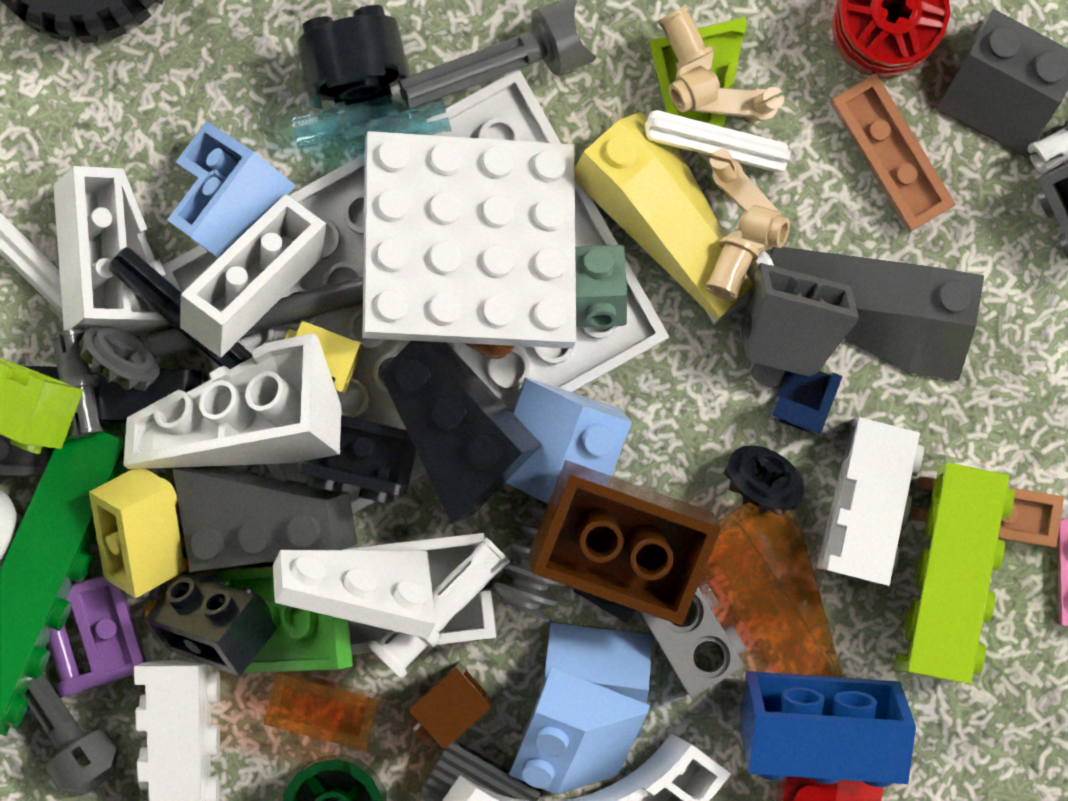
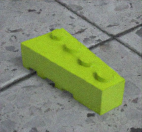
(35, 407)
(956, 574)

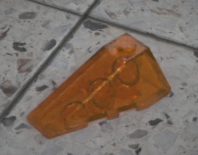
(772, 589)

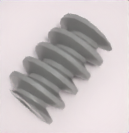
(527, 589)

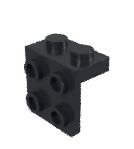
(370, 457)

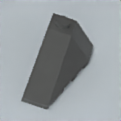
(906, 311)

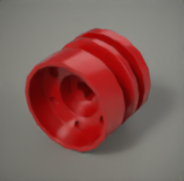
(883, 47)

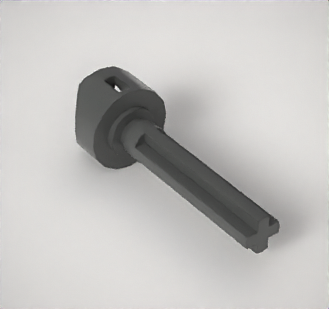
(552, 40)
(70, 742)

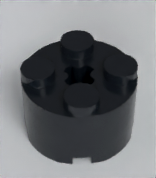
(352, 57)

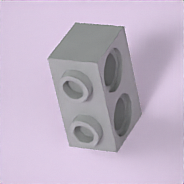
(681, 641)

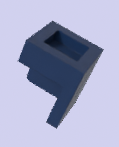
(805, 400)

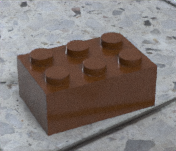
(623, 543)

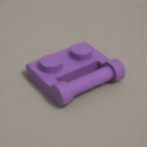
(106, 634)

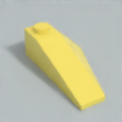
(658, 205)

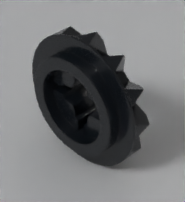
(769, 468)

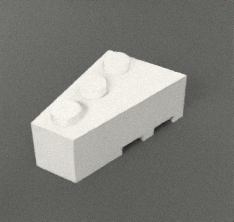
(93, 224)
(871, 501)

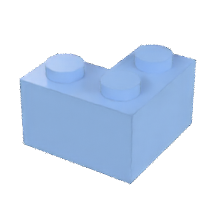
(230, 190)

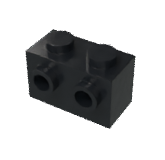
(212, 622)

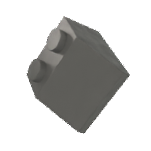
(1007, 82)

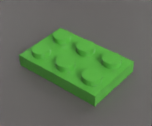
(302, 637)

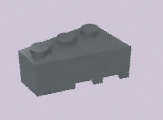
(249, 518)

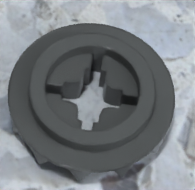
(119, 357)

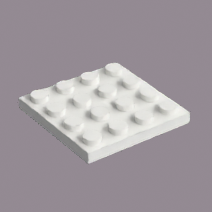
(469, 241)

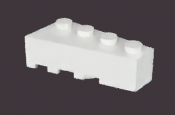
(178, 730)

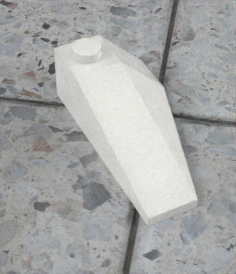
(258, 412)

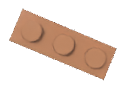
(892, 152)

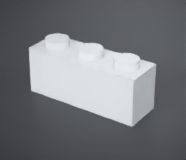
(252, 275)

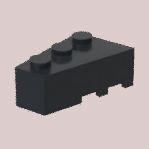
(456, 426)

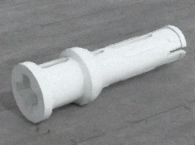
(449, 598)

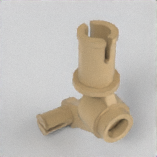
(698, 86)
(758, 228)

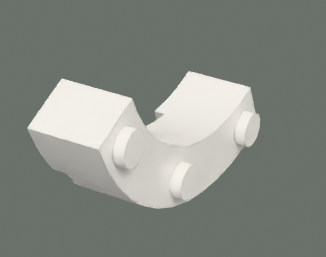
(671, 774)

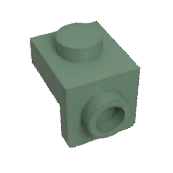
(600, 286)

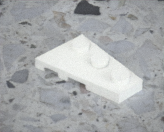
(359, 586)

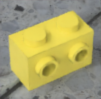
(137, 531)

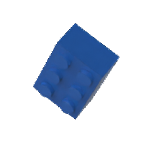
(826, 728)

